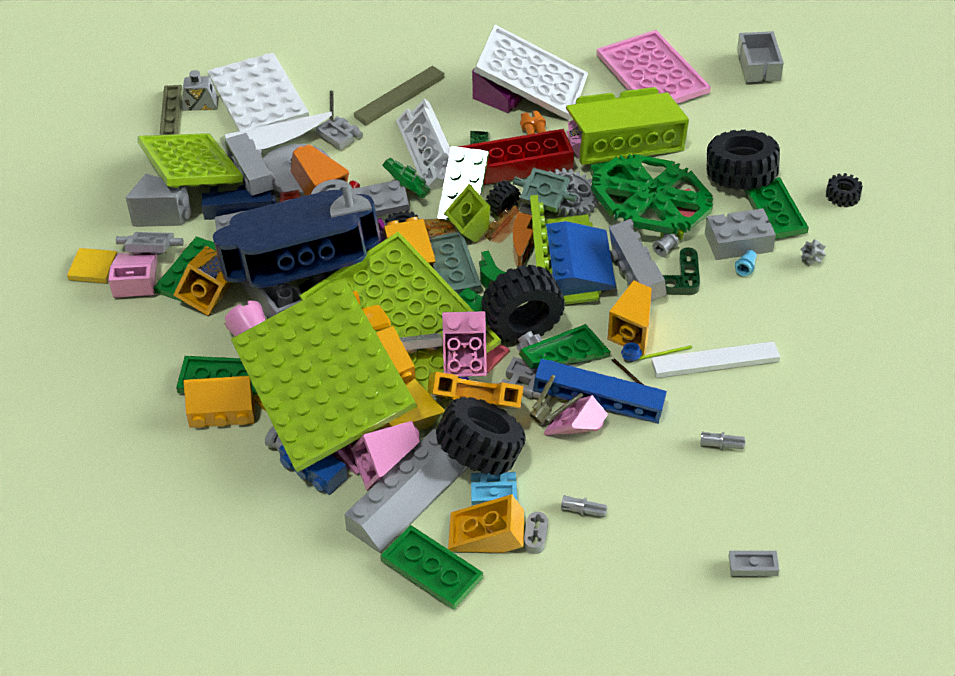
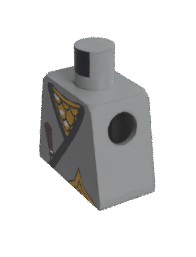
(198, 93)

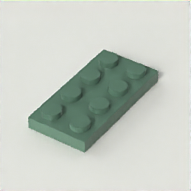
(454, 262)

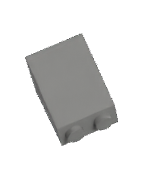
(157, 204)

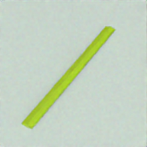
(665, 352)

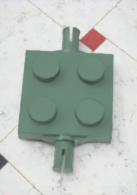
(548, 186)

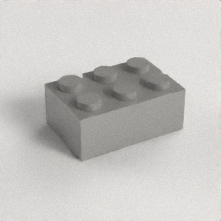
(760, 56)
(739, 233)

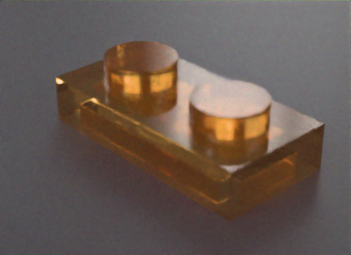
(505, 217)
(438, 226)

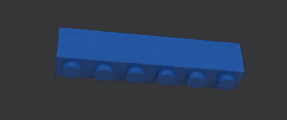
(610, 392)

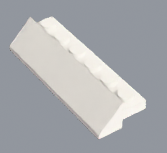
(425, 143)

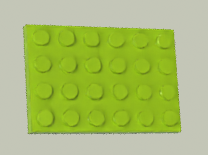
(189, 160)

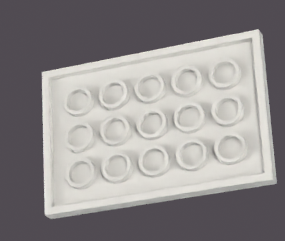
(530, 72)
(257, 92)

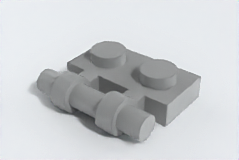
(335, 132)
(520, 371)

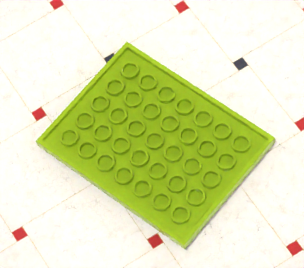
(408, 294)
(322, 374)

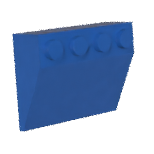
(580, 258)

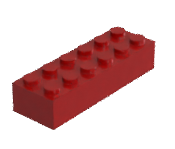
(521, 154)

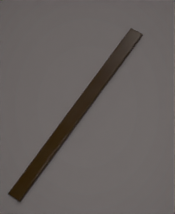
(626, 371)

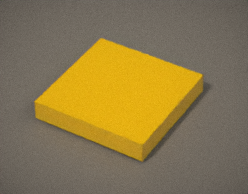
(91, 265)

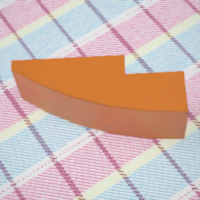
(522, 238)

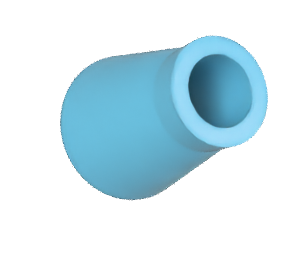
(745, 264)

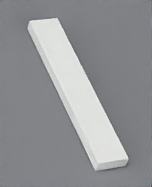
(715, 359)

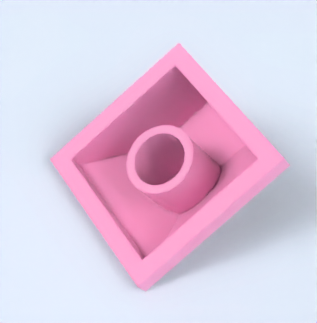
(578, 418)

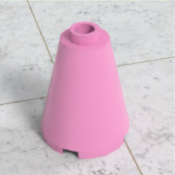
(244, 318)

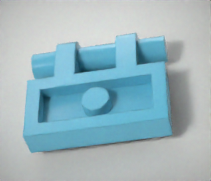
(484, 491)

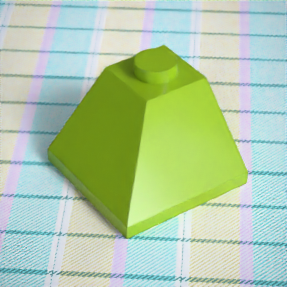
(469, 213)

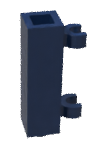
(230, 202)

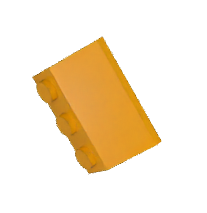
(219, 401)

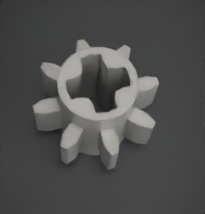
(813, 252)
(527, 340)

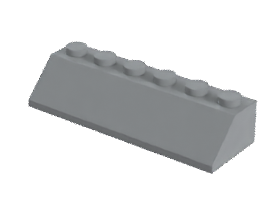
(402, 494)

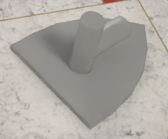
(349, 203)

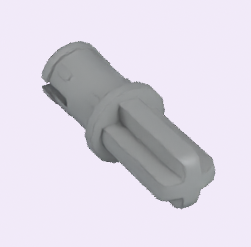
(722, 440)
(583, 506)

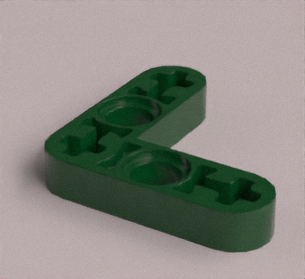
(681, 281)

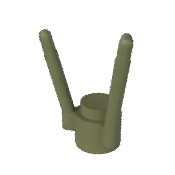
(541, 410)

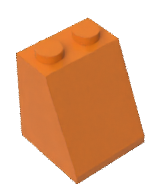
(313, 167)

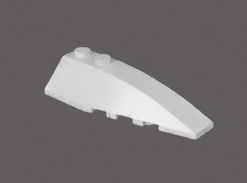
(279, 133)

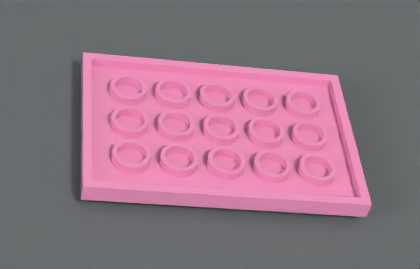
(653, 62)

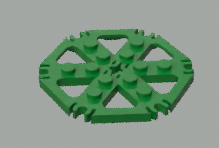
(652, 193)

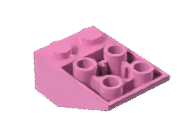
(133, 274)
(464, 343)

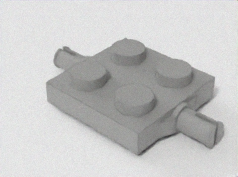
(151, 242)

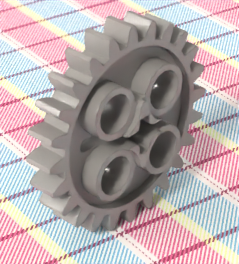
(579, 185)

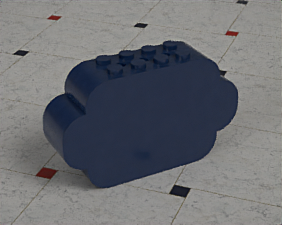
(294, 240)

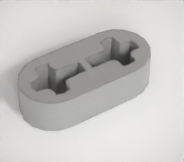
(531, 532)

